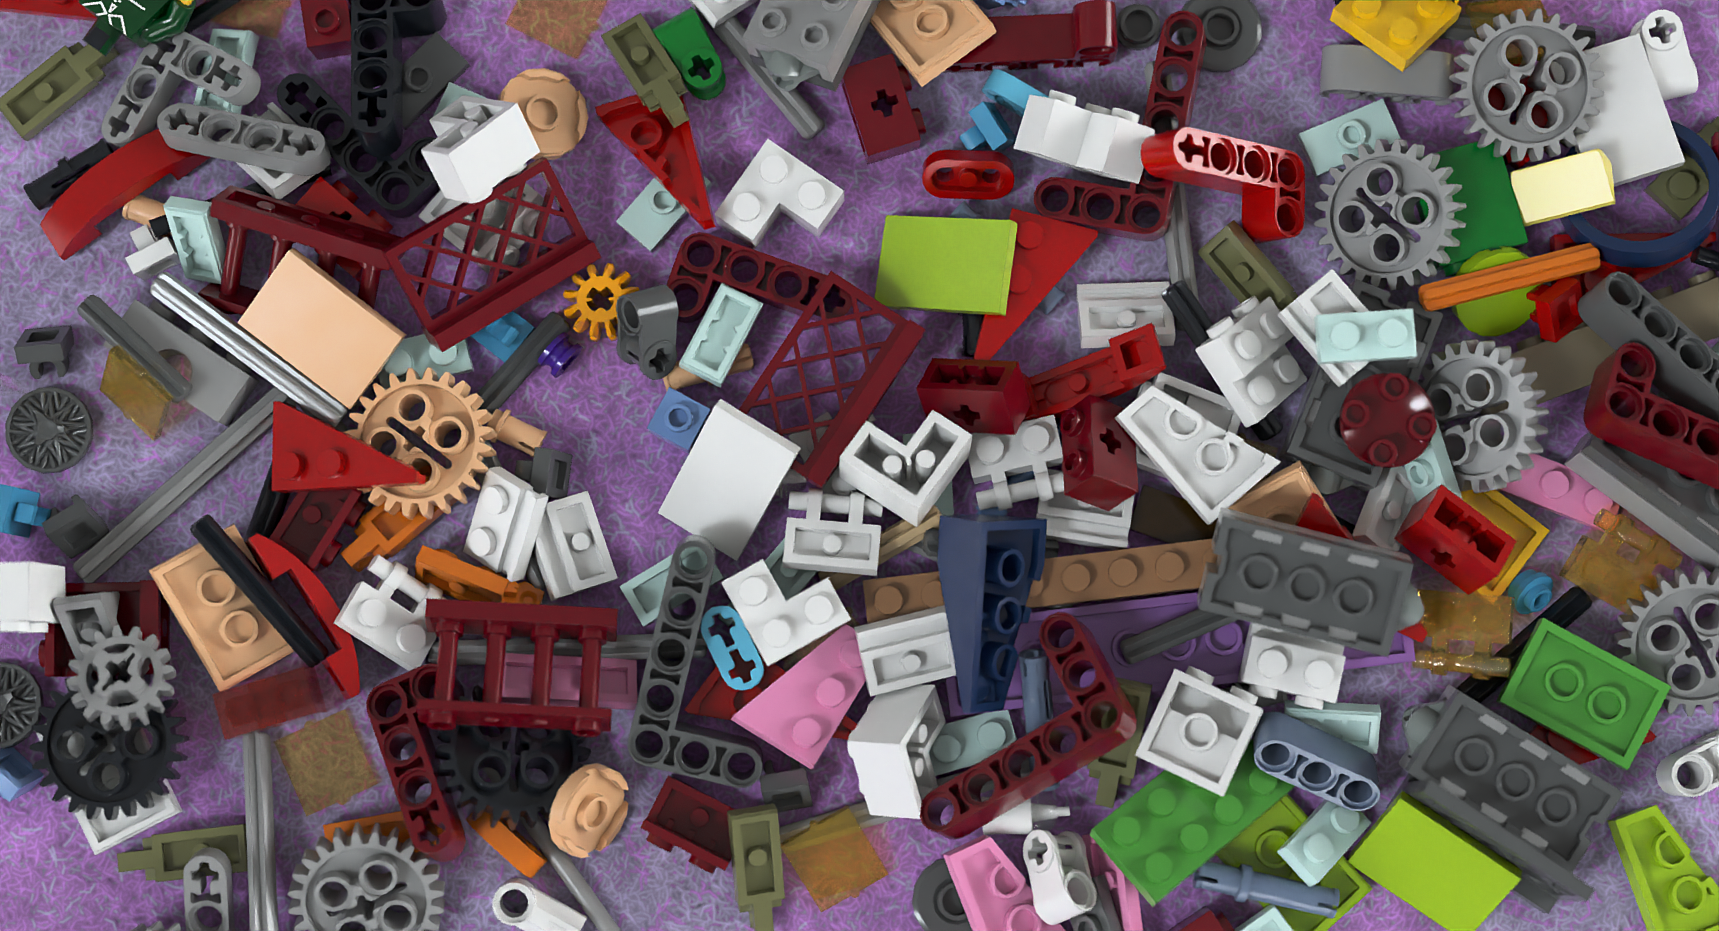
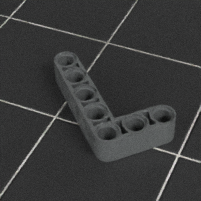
(1685, 365)
(674, 675)

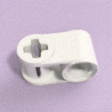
(1669, 56)
(1702, 761)
(1061, 878)

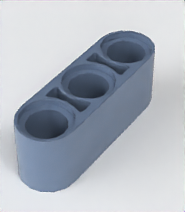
(1316, 761)

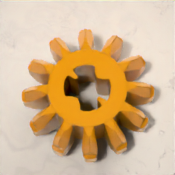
(583, 298)

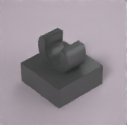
(45, 345)
(547, 473)
(75, 527)
(786, 789)

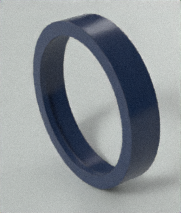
(1667, 249)

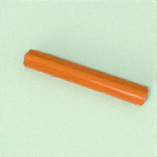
(1509, 277)

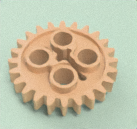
(446, 409)

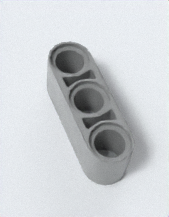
(1366, 75)

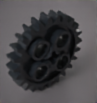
(471, 750)
(138, 772)

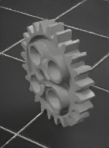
(1563, 102)
(1412, 180)
(1463, 375)
(1664, 655)
(366, 892)

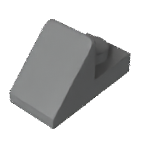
(85, 615)

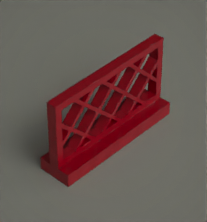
(502, 292)
(866, 392)

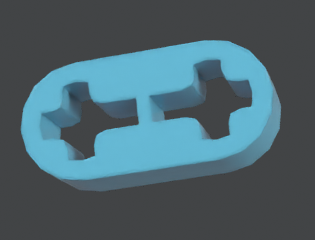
(1009, 91)
(721, 652)

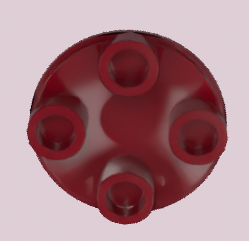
(1387, 420)

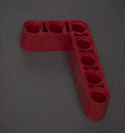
(1159, 104)
(1042, 743)

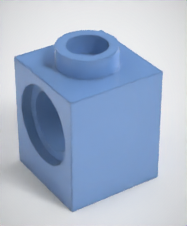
(679, 420)

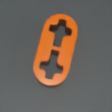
(509, 844)

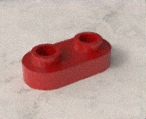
(967, 174)

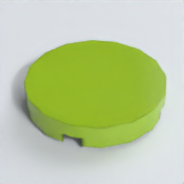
(1500, 312)

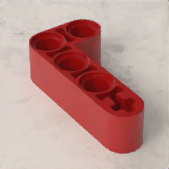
(1263, 174)

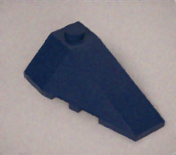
(985, 587)

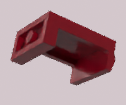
(139, 606)

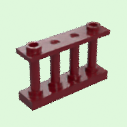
(289, 225)
(498, 624)

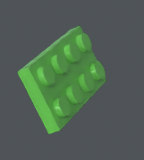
(1180, 826)

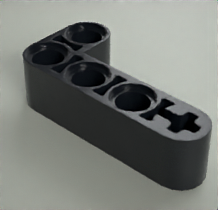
(383, 65)
(348, 149)

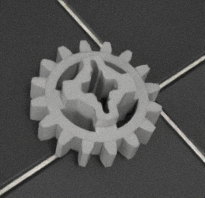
(110, 693)

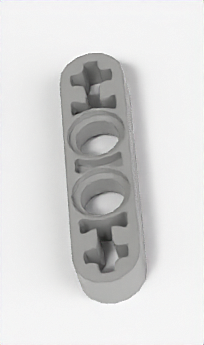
(241, 143)

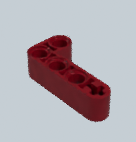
(1054, 39)
(762, 287)
(1641, 412)
(421, 767)

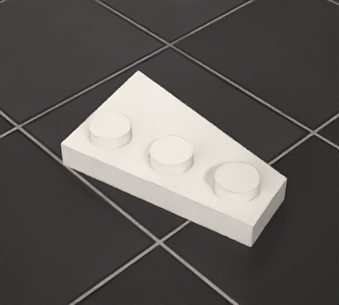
(1194, 454)

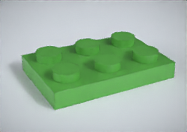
(1583, 694)

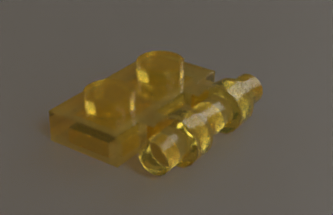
(1608, 575)
(1468, 618)

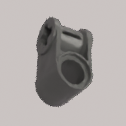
(648, 330)

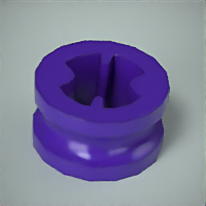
(559, 354)

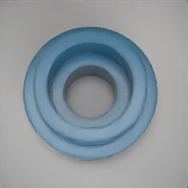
(1531, 591)

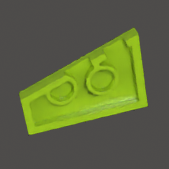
(1663, 875)

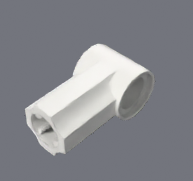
(542, 911)

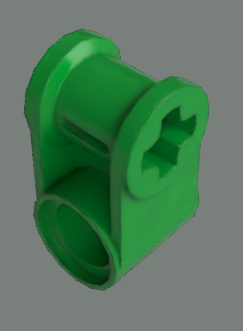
(691, 49)

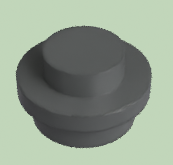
(1137, 27)

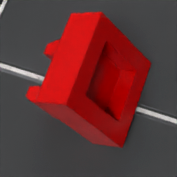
(1556, 308)

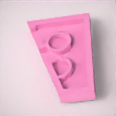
(808, 700)
(993, 889)

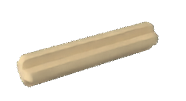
(892, 542)

